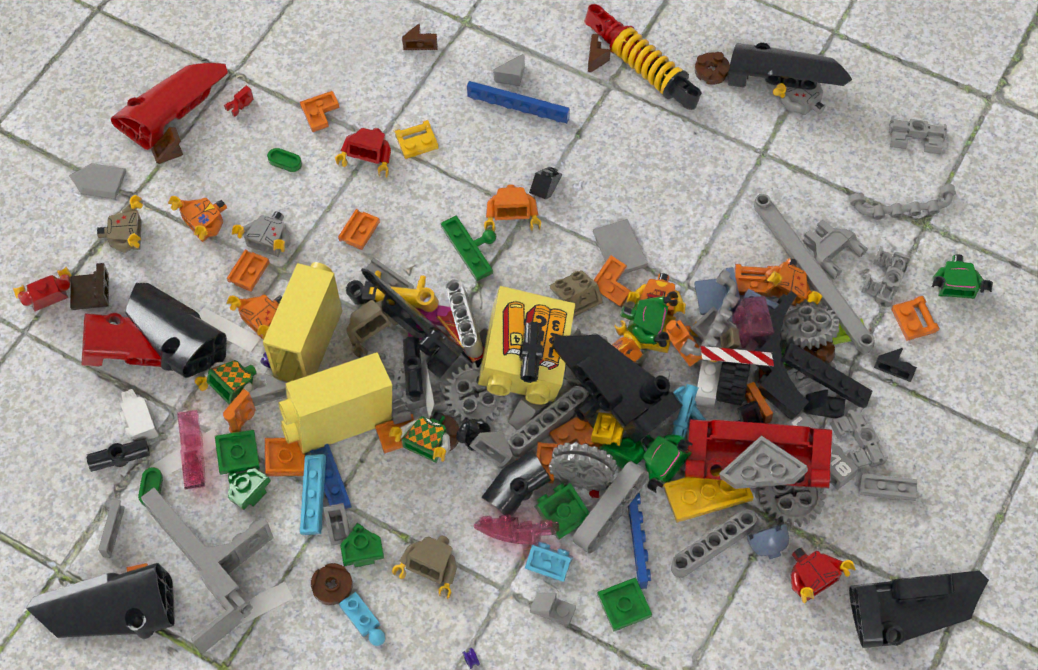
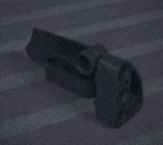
(784, 66)
(175, 331)
(431, 335)
(618, 383)
(109, 605)
(913, 605)

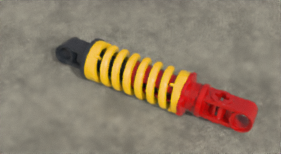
(644, 58)

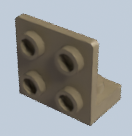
(578, 289)

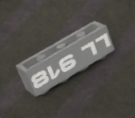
(841, 467)

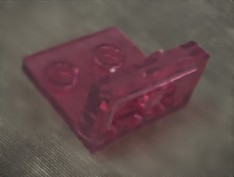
(752, 319)

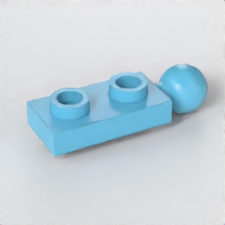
(362, 619)

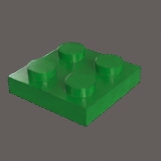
(237, 452)
(624, 604)

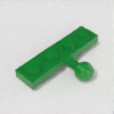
(468, 248)

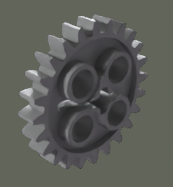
(809, 325)
(481, 410)
(797, 511)

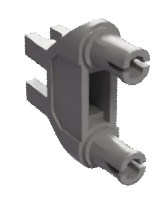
(831, 244)

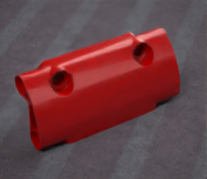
(729, 439)

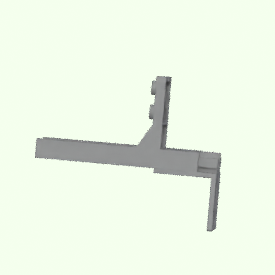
(213, 565)

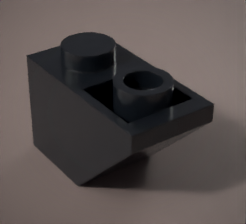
(545, 182)

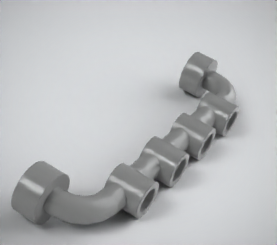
(879, 211)
(722, 315)

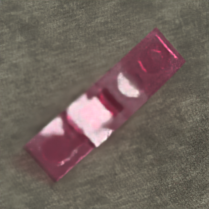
(191, 450)
(508, 529)

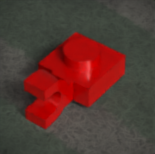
(241, 99)

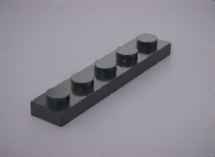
(826, 375)

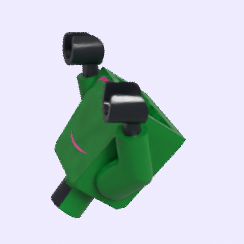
(960, 279)
(648, 319)
(664, 458)

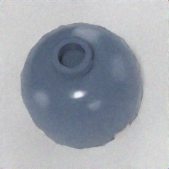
(770, 541)

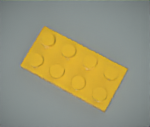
(703, 496)

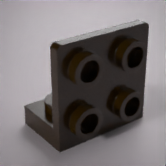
(90, 289)

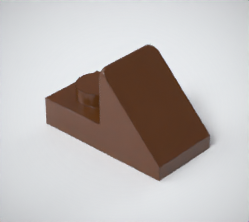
(416, 41)
(597, 55)
(167, 146)

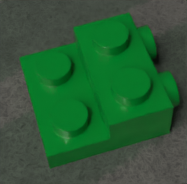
(563, 507)

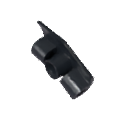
(525, 472)

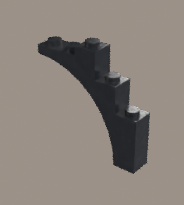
(775, 383)

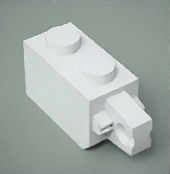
(707, 384)
(137, 416)

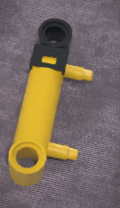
(413, 296)

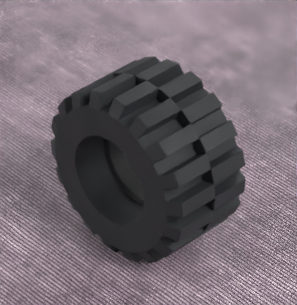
(732, 382)

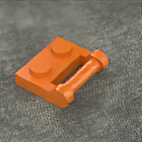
(755, 283)
(909, 320)
(242, 409)

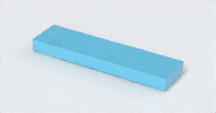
(313, 494)

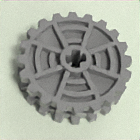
(582, 466)

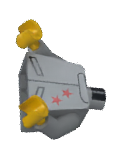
(800, 100)
(265, 234)

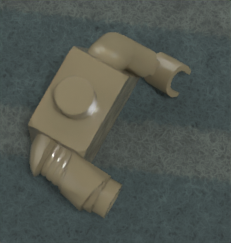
(365, 323)

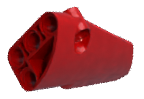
(172, 98)
(117, 341)

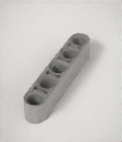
(464, 318)
(538, 425)
(610, 507)
(708, 551)

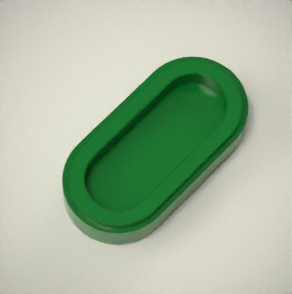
(284, 159)
(150, 479)

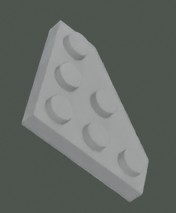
(763, 466)

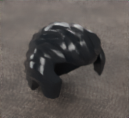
(469, 431)

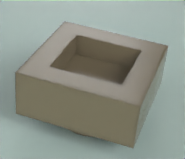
(730, 339)

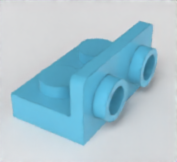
(549, 561)

